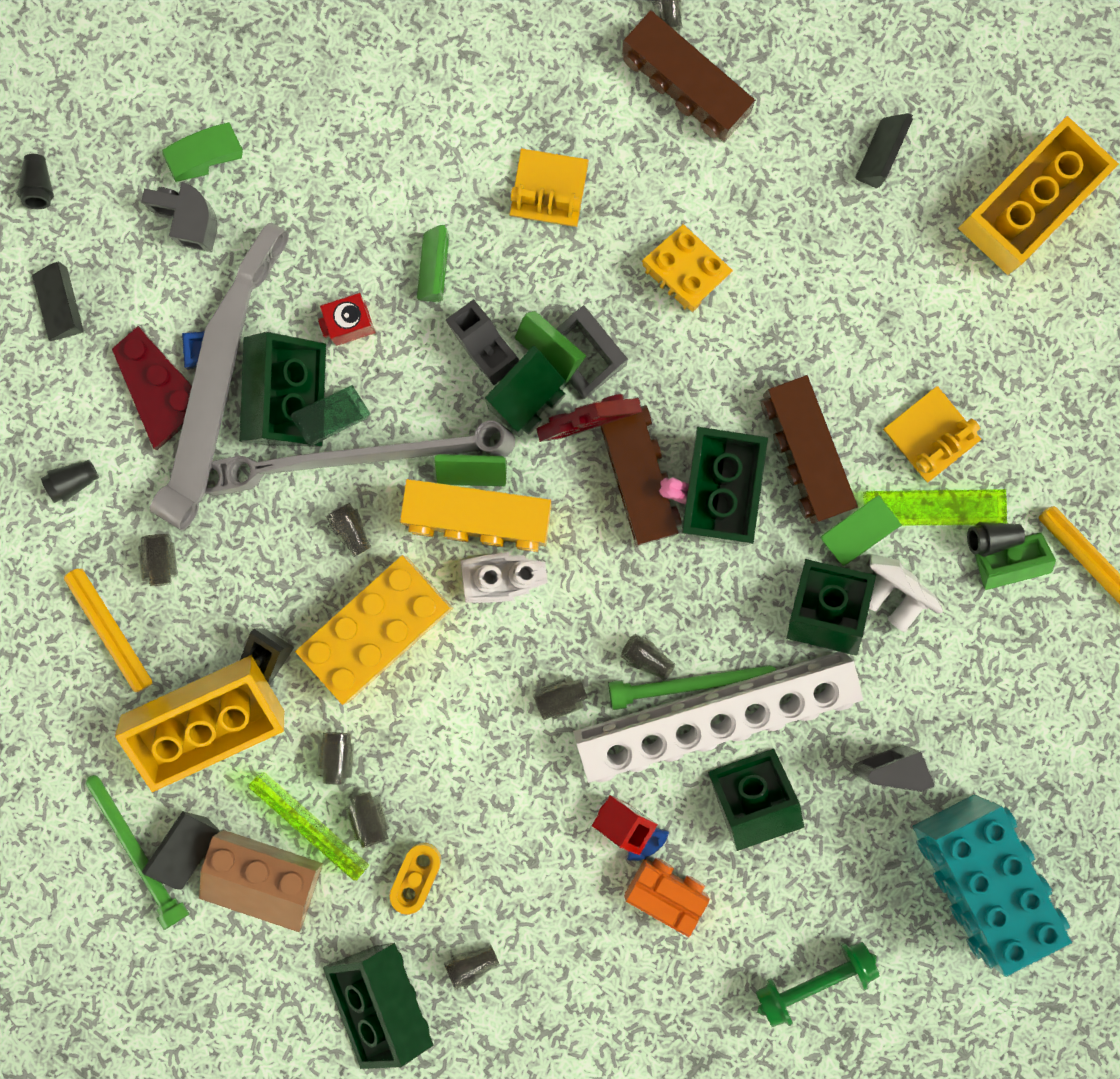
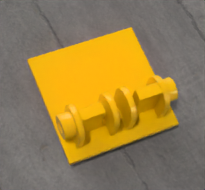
(548, 187)
(686, 267)
(933, 434)

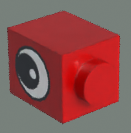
(346, 319)
(624, 825)

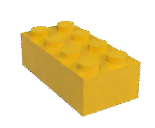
(1038, 196)
(475, 513)
(374, 630)
(200, 724)

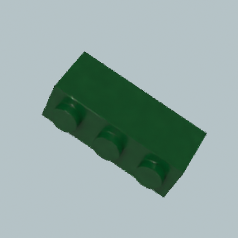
(278, 379)
(724, 486)
(379, 1007)

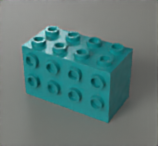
(992, 884)

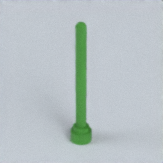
(624, 693)
(169, 909)

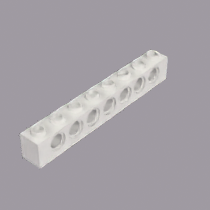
(698, 710)

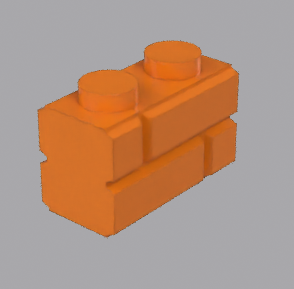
(667, 896)

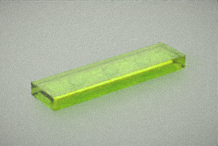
(944, 506)
(308, 826)

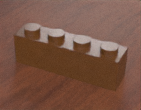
(686, 77)
(809, 450)
(639, 478)

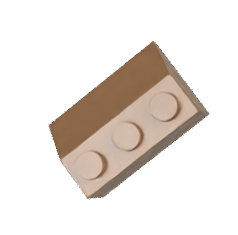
(258, 880)

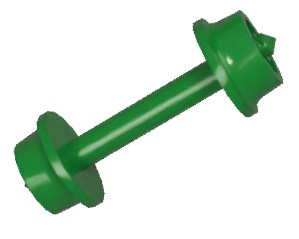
(859, 964)

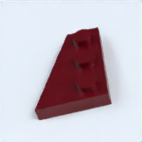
(154, 384)
(588, 417)

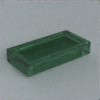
(330, 415)

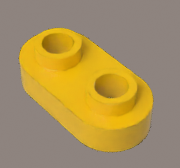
(415, 877)

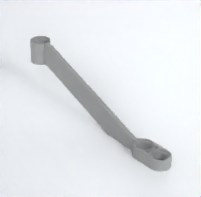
(228, 467)
(180, 498)

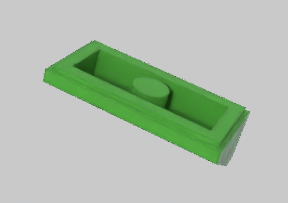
(433, 264)
(552, 344)
(471, 470)
(861, 530)
(1017, 563)

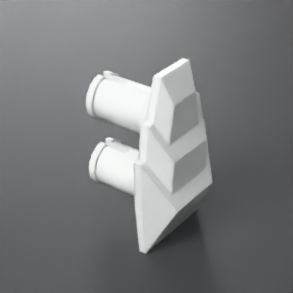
(893, 575)
(500, 577)

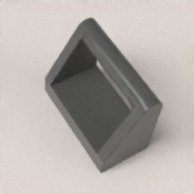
(601, 342)
(896, 768)

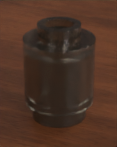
(157, 559)
(560, 698)
(335, 757)
(367, 819)

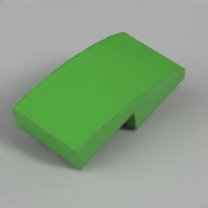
(195, 153)

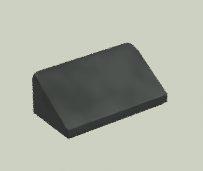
(883, 149)
(57, 301)
(181, 850)

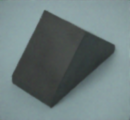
(268, 651)

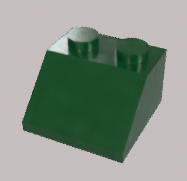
(526, 393)
(831, 607)
(756, 799)

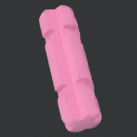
(674, 490)

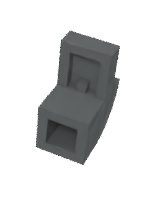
(193, 217)
(482, 341)

